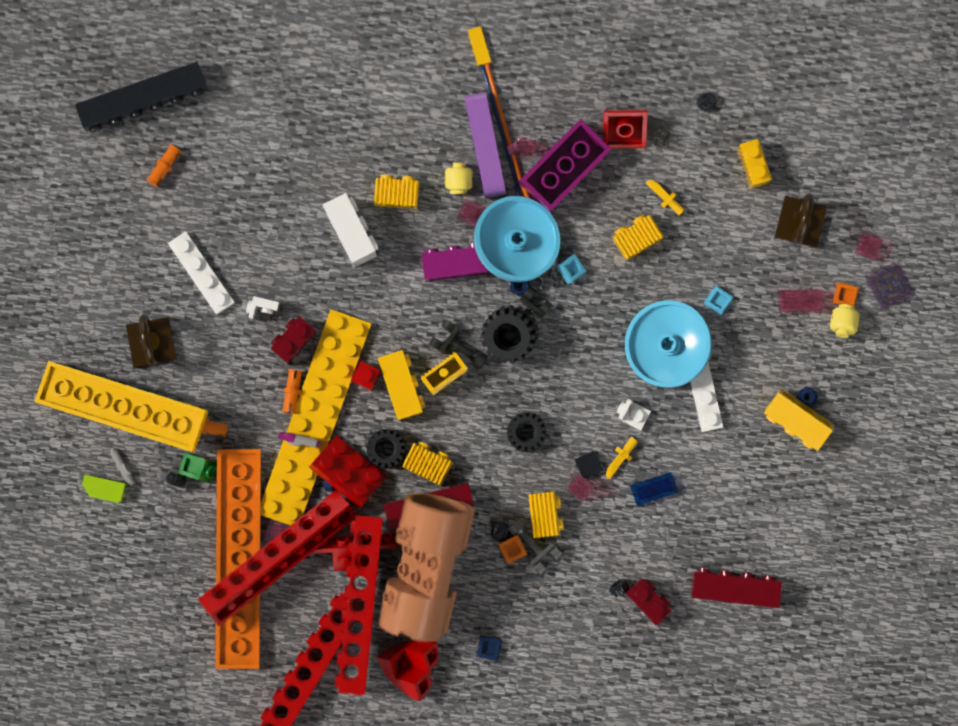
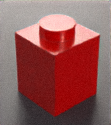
(366, 376)

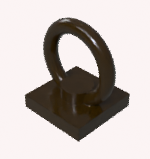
(800, 221)
(151, 341)

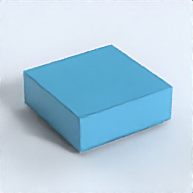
(571, 268)
(718, 300)

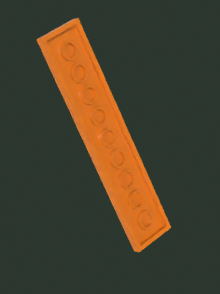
(236, 541)

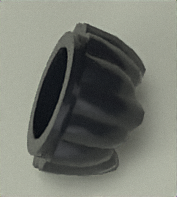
(706, 102)
(176, 480)
(500, 531)
(619, 587)

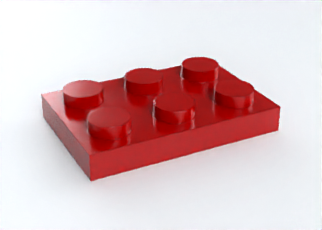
(348, 471)

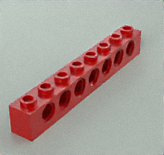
(277, 558)
(317, 668)
(358, 684)

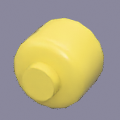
(458, 178)
(844, 320)

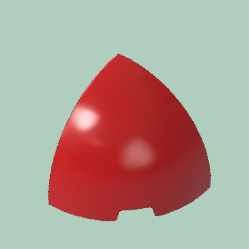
(410, 666)

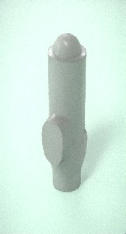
(124, 467)

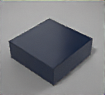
(489, 648)

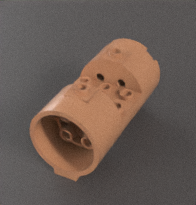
(432, 536)

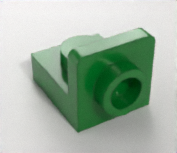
(197, 468)

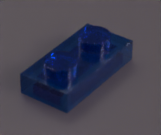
(653, 488)

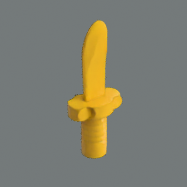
(668, 199)
(622, 455)

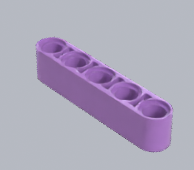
(485, 145)

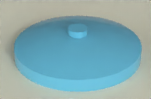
(517, 239)
(668, 344)

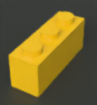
(401, 385)
(798, 419)

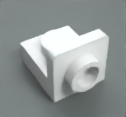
(267, 306)
(633, 414)

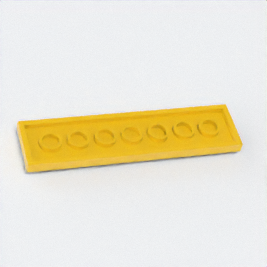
(121, 406)

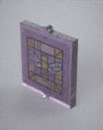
(889, 285)

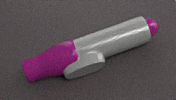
(298, 440)

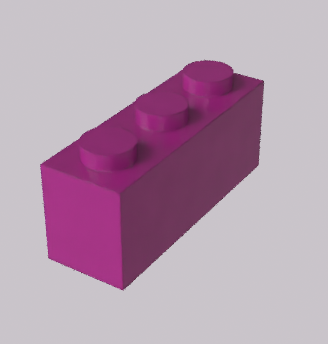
(452, 263)

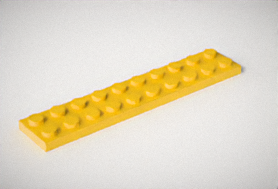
(315, 416)

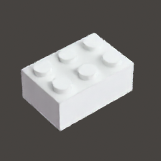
(351, 229)

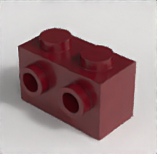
(293, 339)
(645, 598)

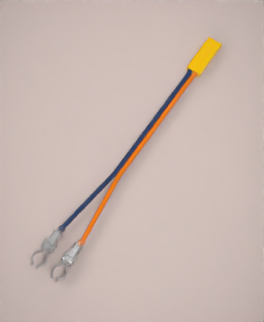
(482, 57)

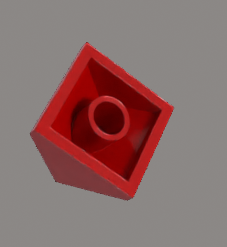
(625, 128)

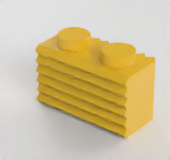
(754, 163)
(396, 192)
(637, 237)
(444, 373)
(428, 464)
(544, 514)

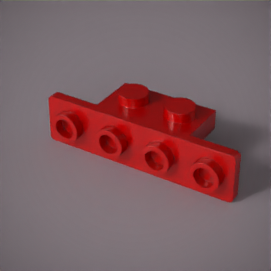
(340, 545)

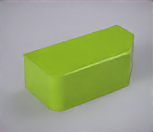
(104, 488)

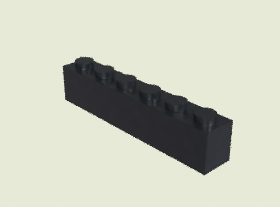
(141, 96)

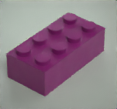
(564, 165)

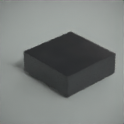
(588, 464)

